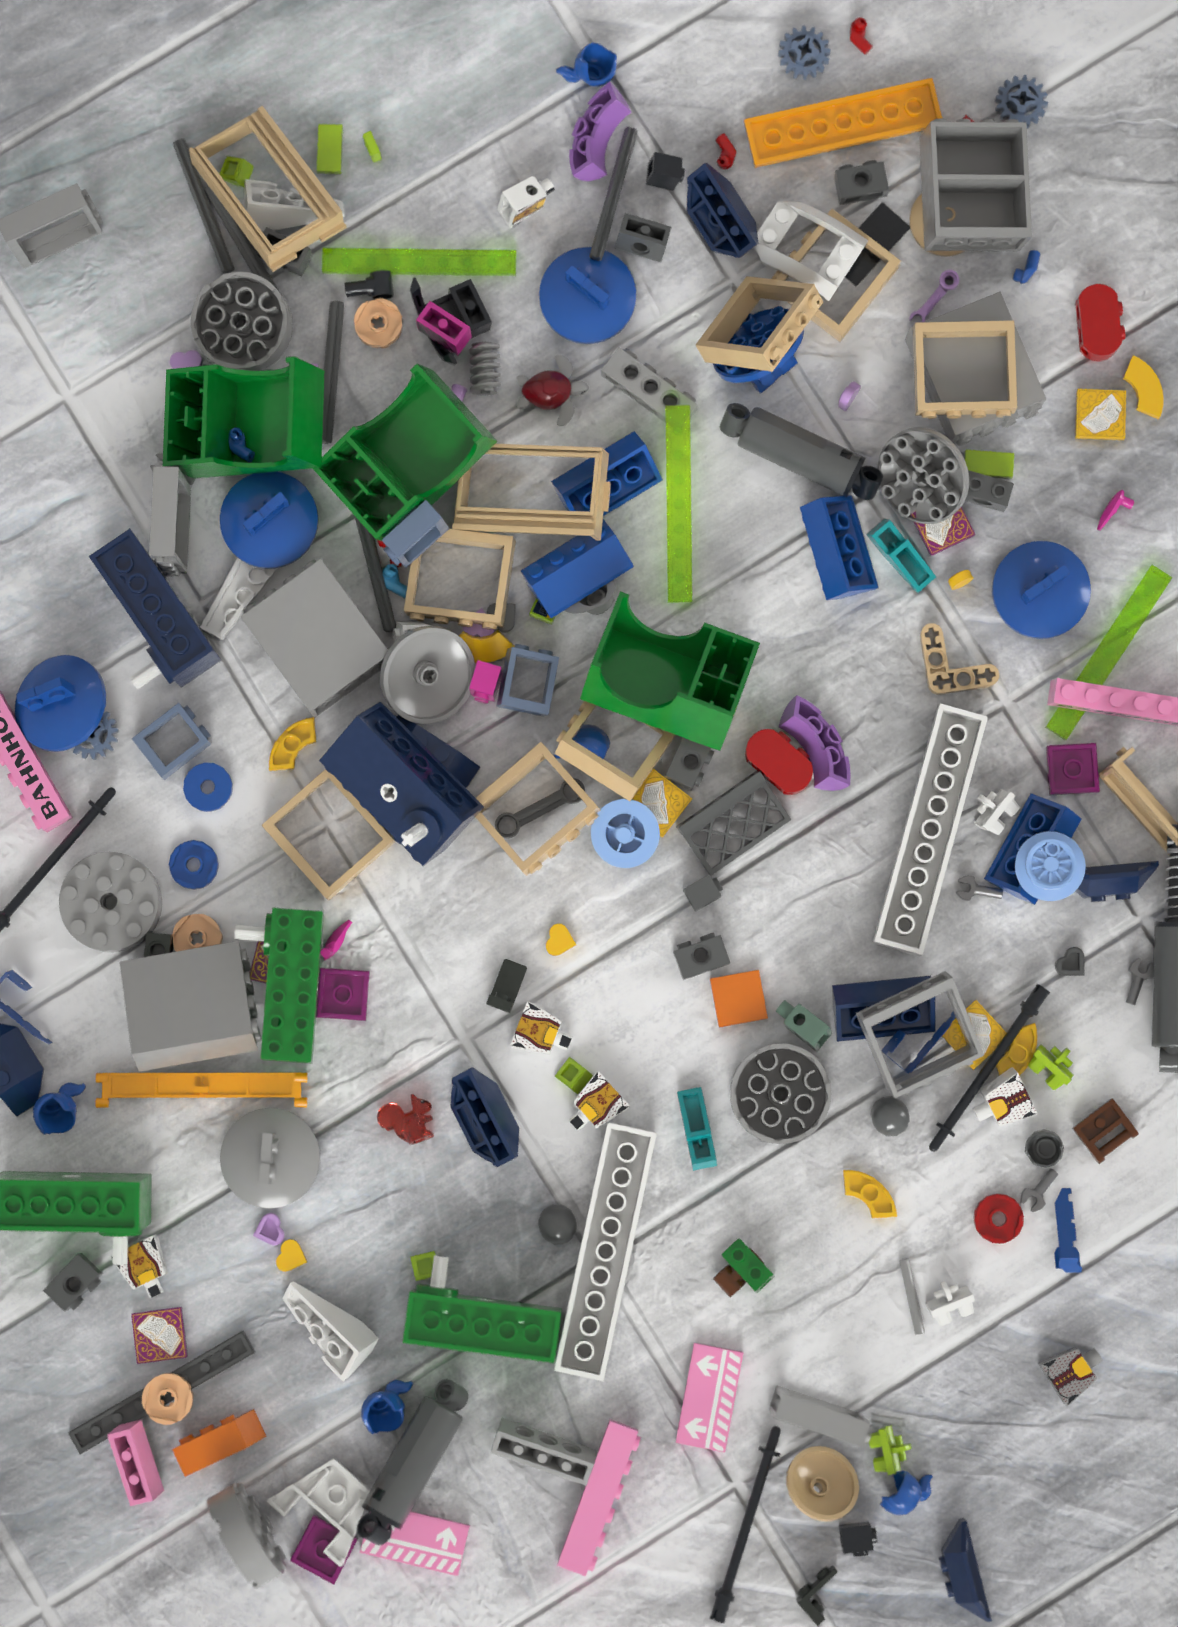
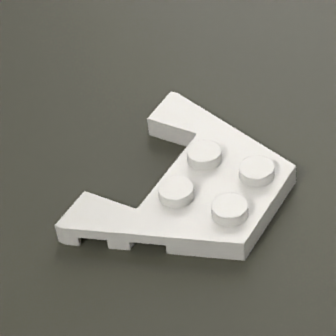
(336, 1496)

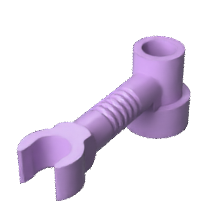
(939, 293)

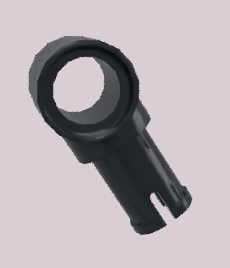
(377, 285)

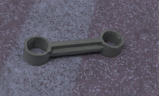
(537, 809)

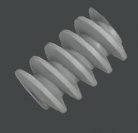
(483, 367)

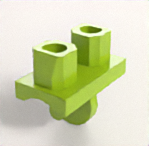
(1060, 1074)
(892, 1448)

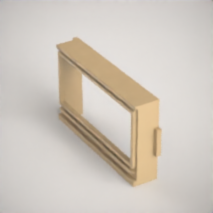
(296, 170)
(533, 520)
(1139, 799)

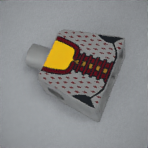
(1070, 1372)

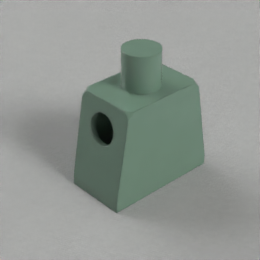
(812, 1031)

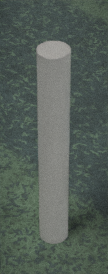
(912, 1296)

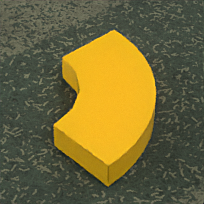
(1147, 387)
(488, 647)
(291, 743)
(1020, 1051)
(870, 1192)

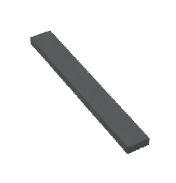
(131, 1409)

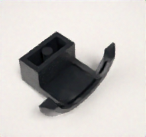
(460, 302)

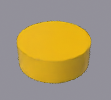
(960, 579)

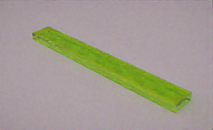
(419, 261)
(678, 503)
(1114, 644)

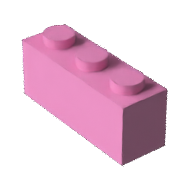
(135, 1462)

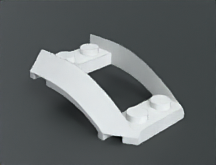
(836, 265)

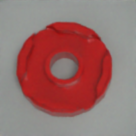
(1013, 1218)

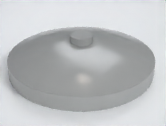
(427, 674)

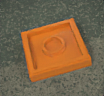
(738, 998)

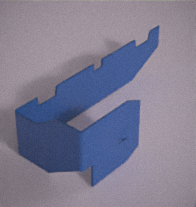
(18, 980)
(898, 1037)
(1066, 1254)

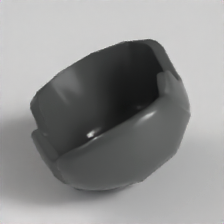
(890, 1116)
(1044, 1148)
(557, 1224)

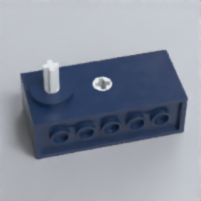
(174, 637)
(401, 783)

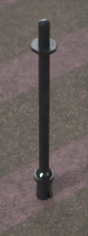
(95, 809)
(1028, 1009)
(725, 1594)

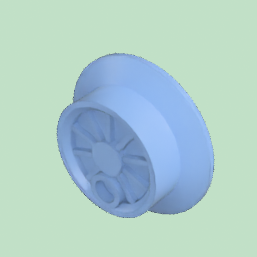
(625, 833)
(1050, 866)

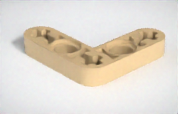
(943, 671)

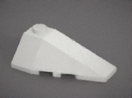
(277, 207)
(338, 1334)

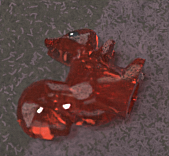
(408, 1125)

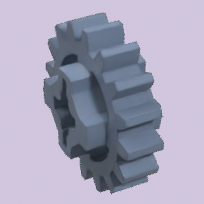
(795, 49)
(1031, 102)
(99, 747)

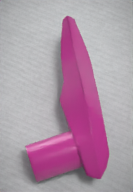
(1112, 507)
(335, 940)

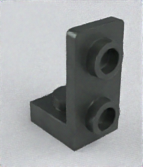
(507, 985)
(813, 1607)

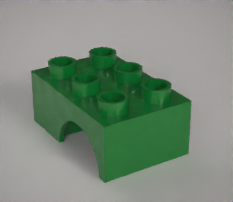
(273, 408)
(405, 454)
(670, 681)

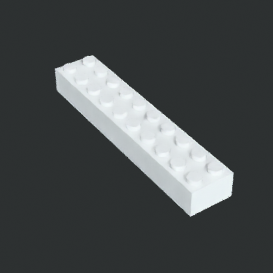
(930, 830)
(605, 1251)

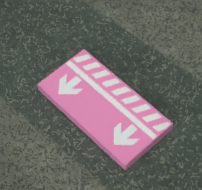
(709, 1397)
(424, 1543)

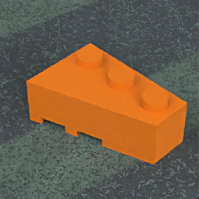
(218, 1442)

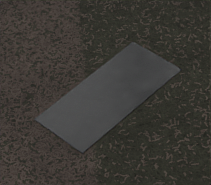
(885, 229)

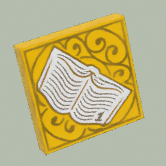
(1100, 414)
(662, 799)
(986, 1029)

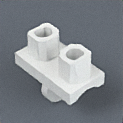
(993, 807)
(950, 1299)

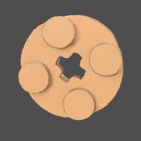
(373, 310)
(194, 924)
(159, 1386)

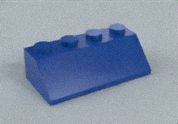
(629, 471)
(838, 547)
(576, 570)
(1035, 817)

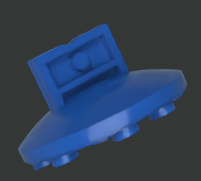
(587, 297)
(754, 333)
(269, 520)
(1041, 589)
(60, 703)

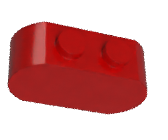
(1099, 322)
(779, 761)

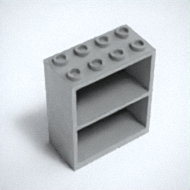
(983, 177)
(977, 371)
(316, 637)
(190, 1006)

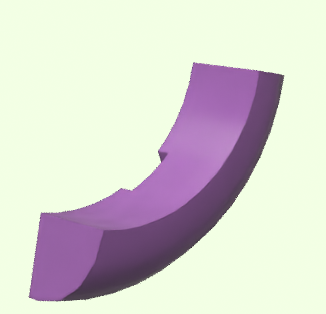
(594, 131)
(820, 742)

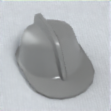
(596, 602)

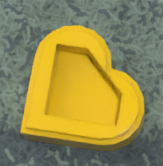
(559, 940)
(290, 1256)

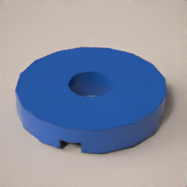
(194, 781)
(199, 878)

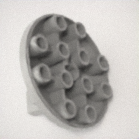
(923, 475)
(270, 1157)

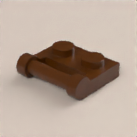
(1100, 1124)

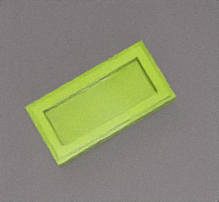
(329, 149)
(990, 463)

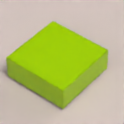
(371, 146)
(422, 1265)

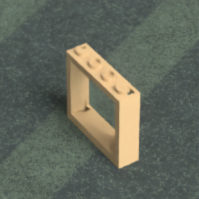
(892, 265)
(964, 329)
(714, 342)
(466, 618)
(601, 769)
(567, 833)
(297, 858)

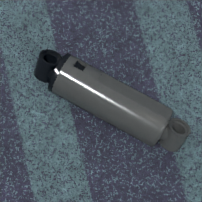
(801, 451)
(412, 1462)

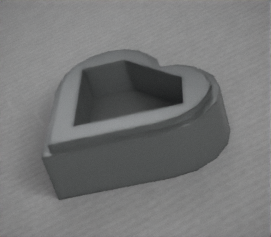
(509, 616)
(1072, 963)

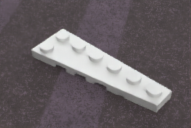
(235, 595)

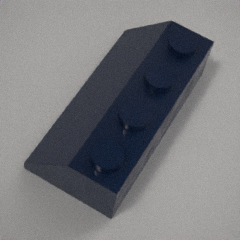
(855, 997)

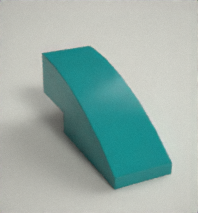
(901, 555)
(697, 1128)

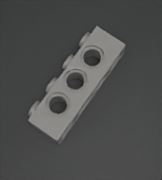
(626, 359)
(544, 1451)

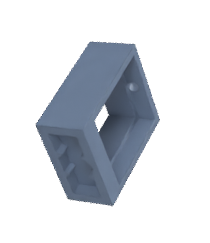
(414, 535)
(521, 705)
(163, 770)

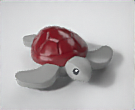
(552, 390)

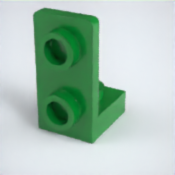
(748, 1265)

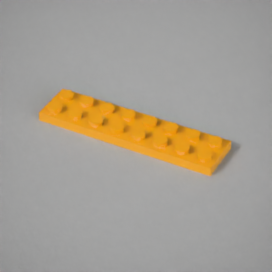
(842, 122)

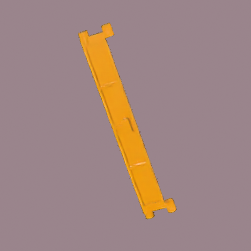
(201, 1086)

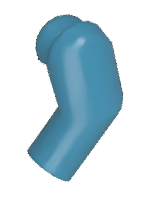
(392, 581)

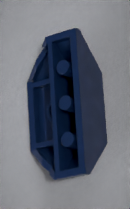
(720, 213)
(458, 764)
(1115, 880)
(19, 1071)
(484, 1117)
(963, 1572)

